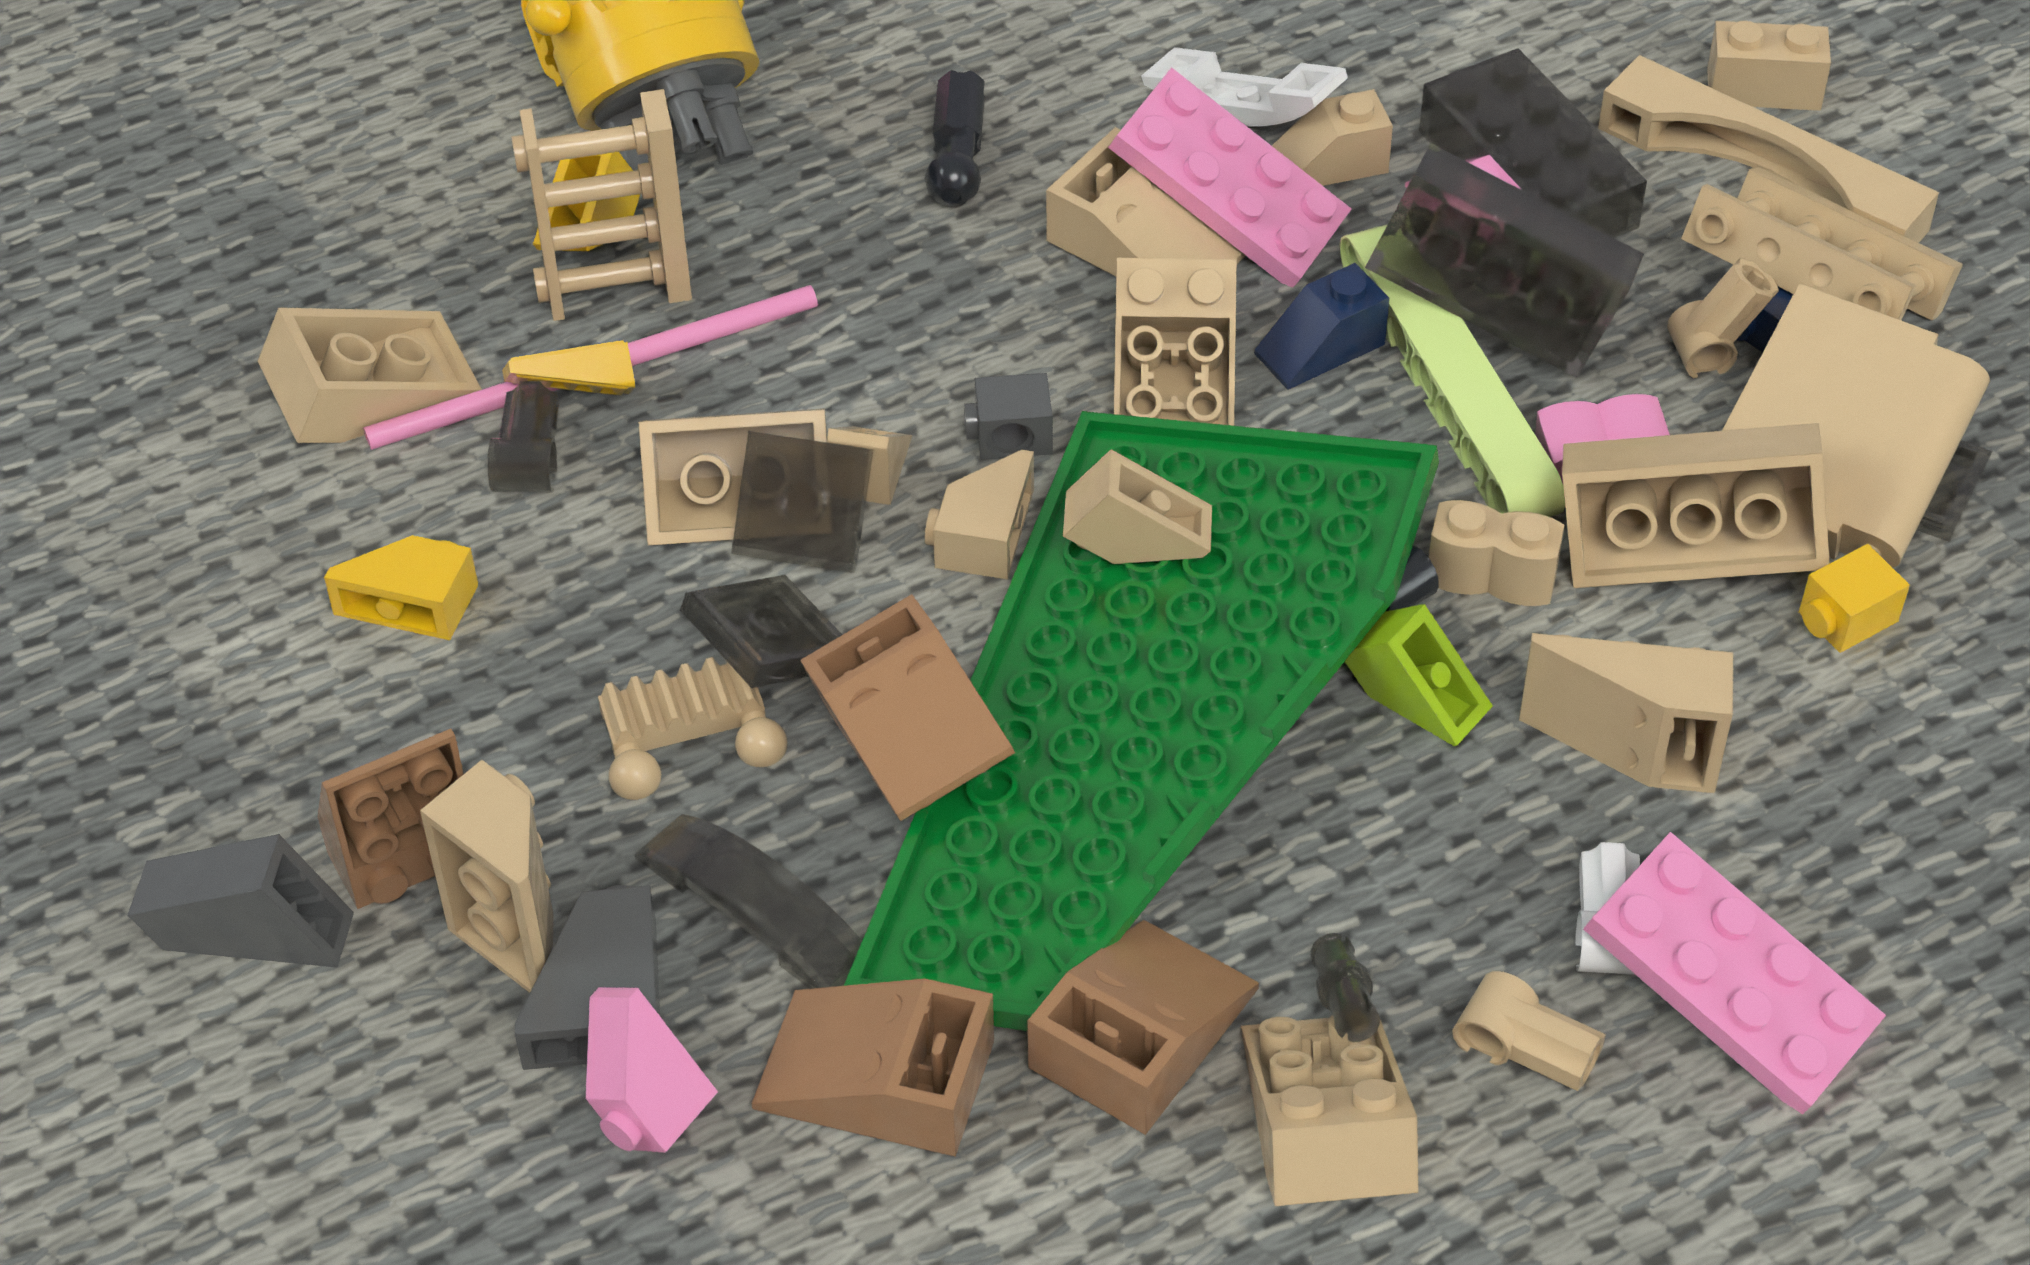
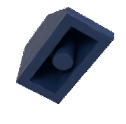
(1326, 327)

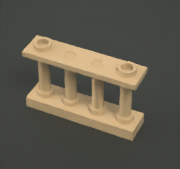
(654, 180)
(1820, 245)

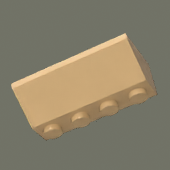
(1696, 505)

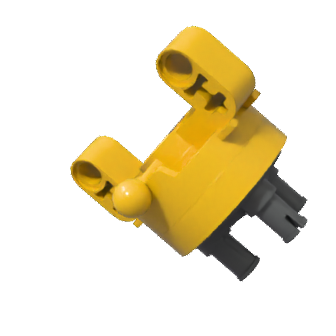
(627, 47)

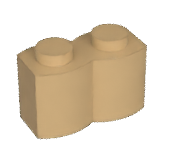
(1495, 552)

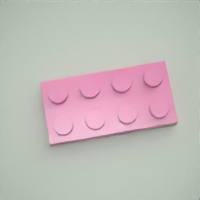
(1230, 178)
(1735, 973)

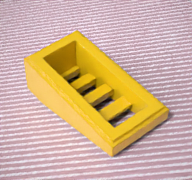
(591, 368)

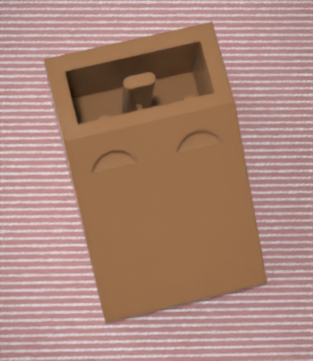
(906, 707)
(376, 822)
(1135, 1023)
(882, 1060)

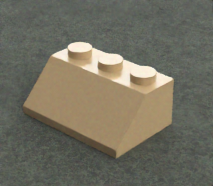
(697, 468)
(492, 870)

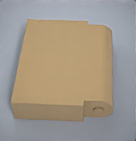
(1884, 410)

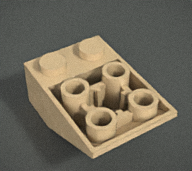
(1113, 212)
(1175, 339)
(1634, 706)
(1330, 1112)

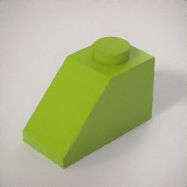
(1419, 674)

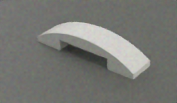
(1251, 97)

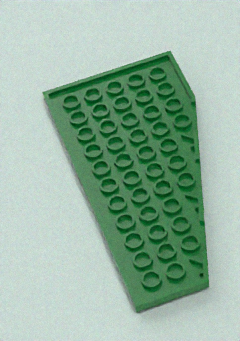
(1141, 697)

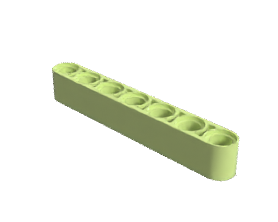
(1465, 395)

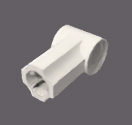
(1601, 875)

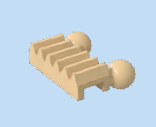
(680, 711)

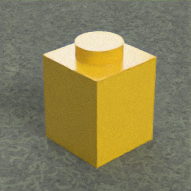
(1853, 598)

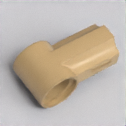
(1709, 327)
(1512, 1025)

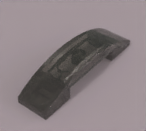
(756, 895)

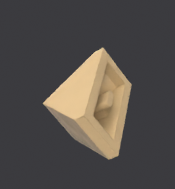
(887, 459)

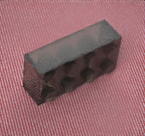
(1536, 138)
(1505, 260)

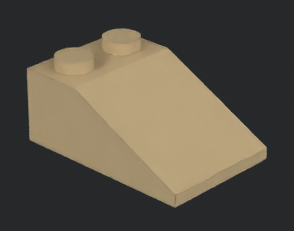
(359, 368)

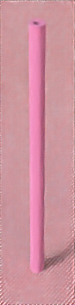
(640, 352)

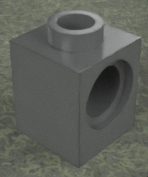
(1010, 415)

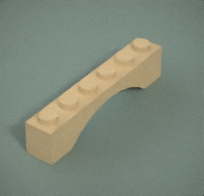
(1675, 113)

